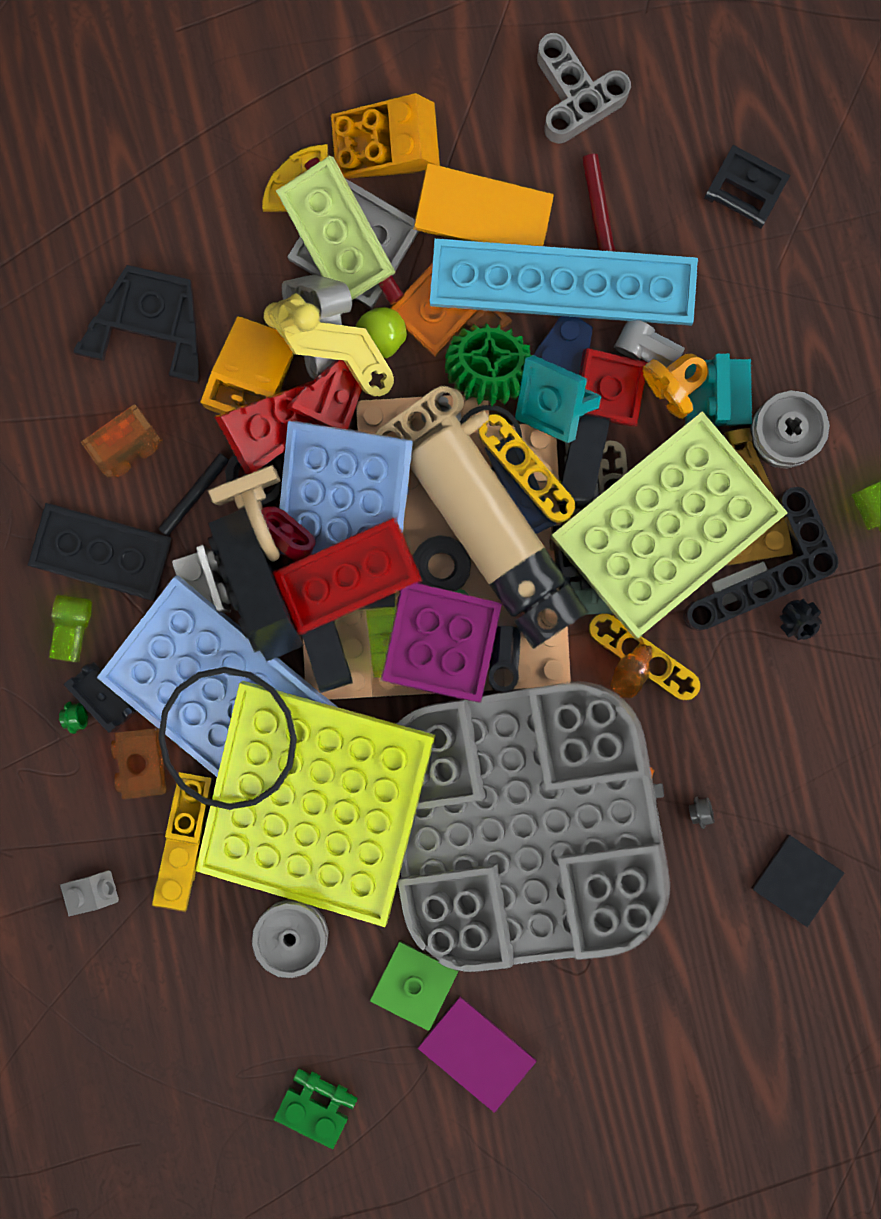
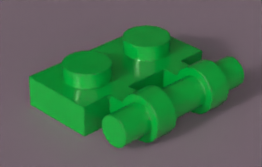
(312, 1117)

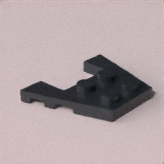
(151, 307)

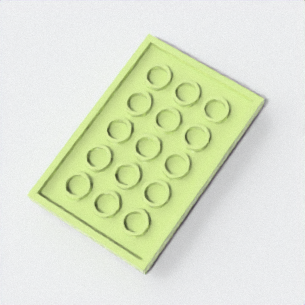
(668, 525)

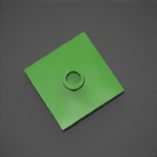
(414, 985)

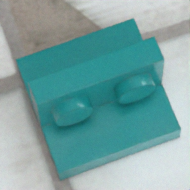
(725, 393)
(553, 399)

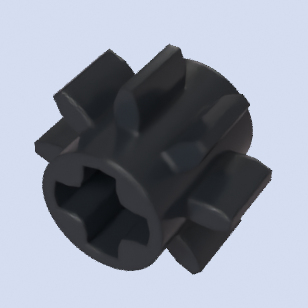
(800, 619)

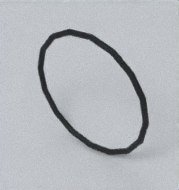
(161, 737)

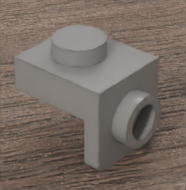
(89, 893)

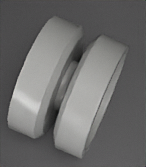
(808, 427)
(271, 940)

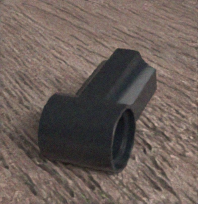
(505, 655)

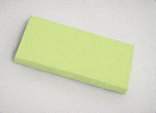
(335, 228)

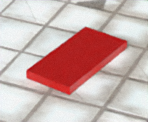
(347, 576)

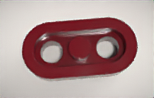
(288, 534)

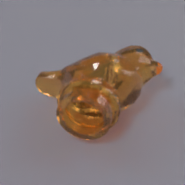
(632, 672)

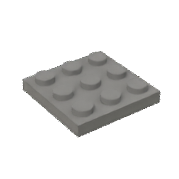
(391, 228)

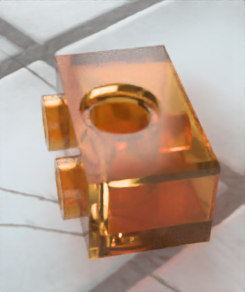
(152, 778)

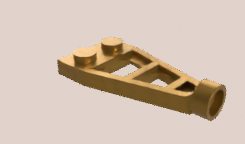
(776, 539)

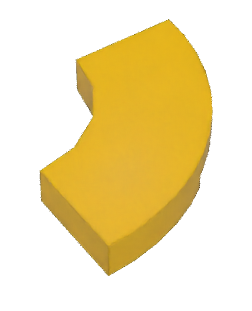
(288, 171)

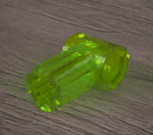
(70, 618)

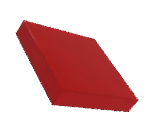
(617, 381)

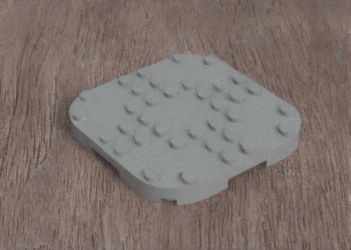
(533, 830)

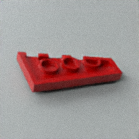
(260, 428)

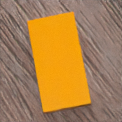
(481, 208)

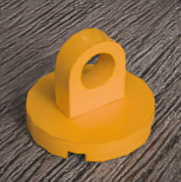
(671, 382)

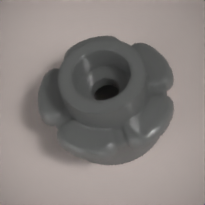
(701, 812)

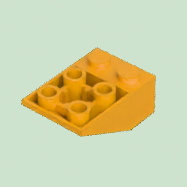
(386, 137)
(248, 367)

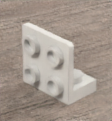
(202, 573)

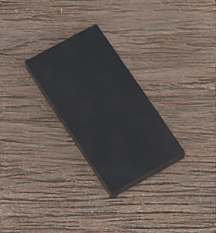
(100, 551)

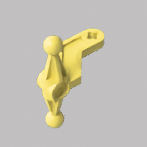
(307, 336)

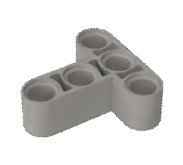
(574, 95)
(330, 299)

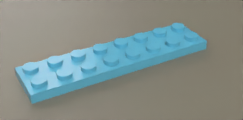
(563, 282)

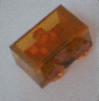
(122, 442)

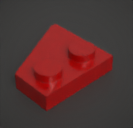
(329, 397)

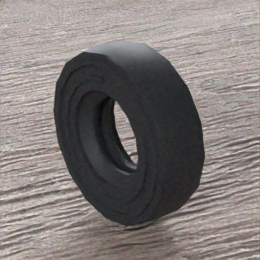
(453, 548)

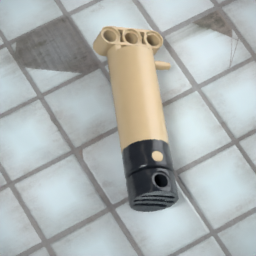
(485, 516)

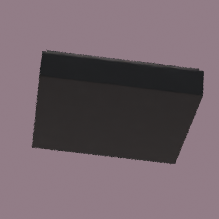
(797, 880)

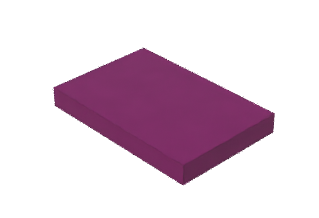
(477, 1054)

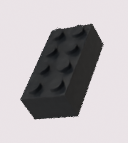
(253, 586)

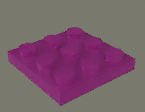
(441, 642)

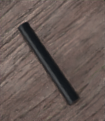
(193, 494)

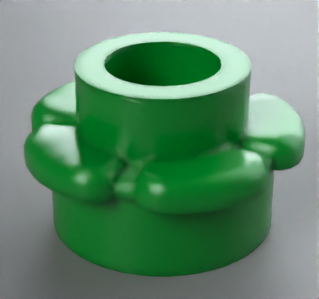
(73, 717)

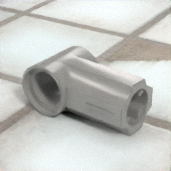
(641, 342)

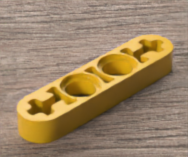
(529, 466)
(682, 674)

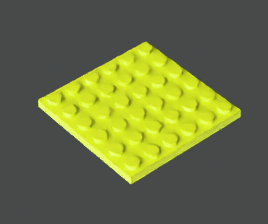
(339, 816)

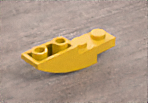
(182, 844)

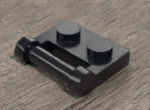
(752, 177)

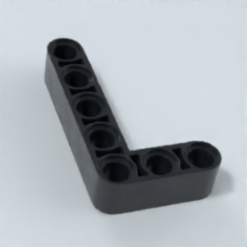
(773, 577)

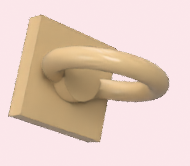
(248, 493)

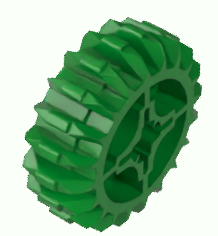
(486, 363)

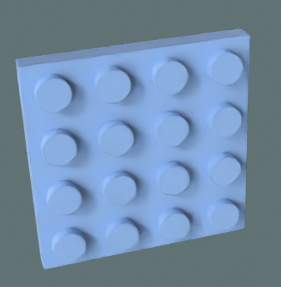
(343, 480)

